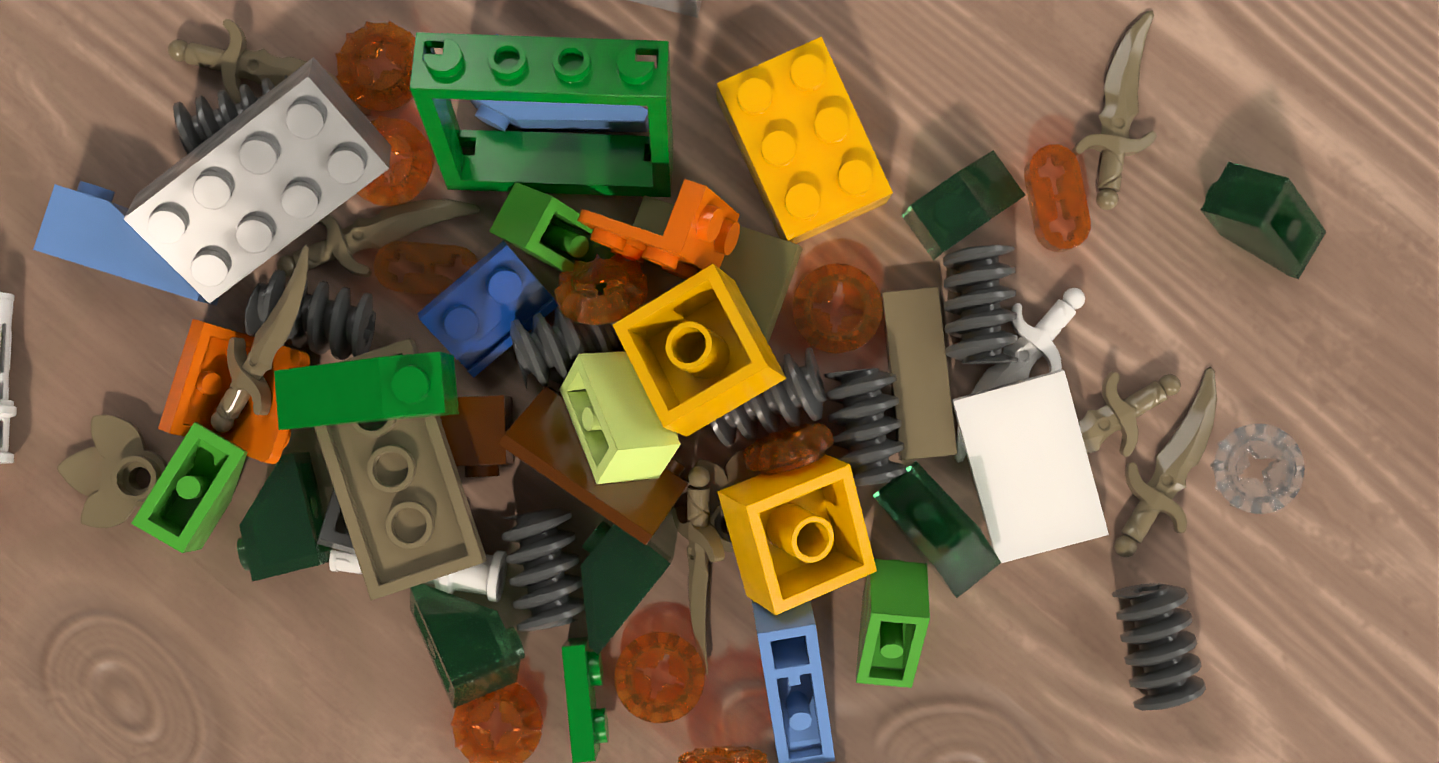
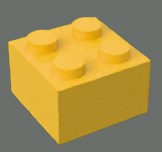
(698, 351)
(797, 533)

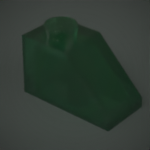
(962, 204)
(1264, 217)
(284, 522)
(937, 529)
(616, 579)
(466, 644)

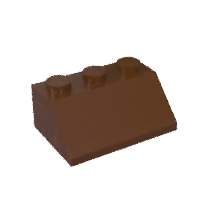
(550, 445)

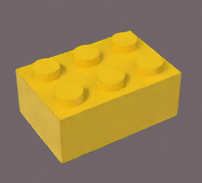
(803, 142)

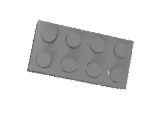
(260, 181)

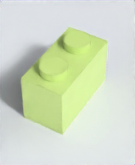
(616, 419)

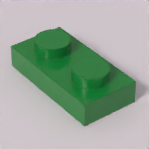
(586, 723)

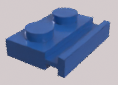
(477, 309)

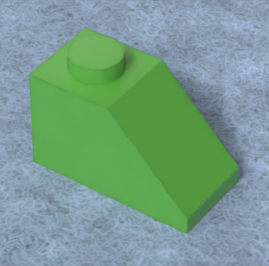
(546, 230)
(192, 490)
(893, 623)

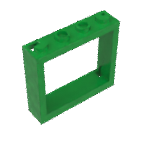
(553, 73)

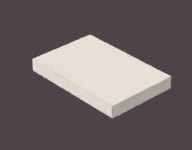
(1030, 466)

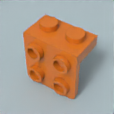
(695, 237)
(205, 377)

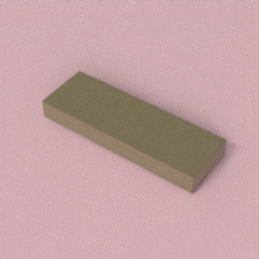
(920, 364)

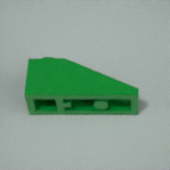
(367, 390)

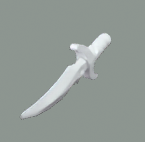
(1031, 345)

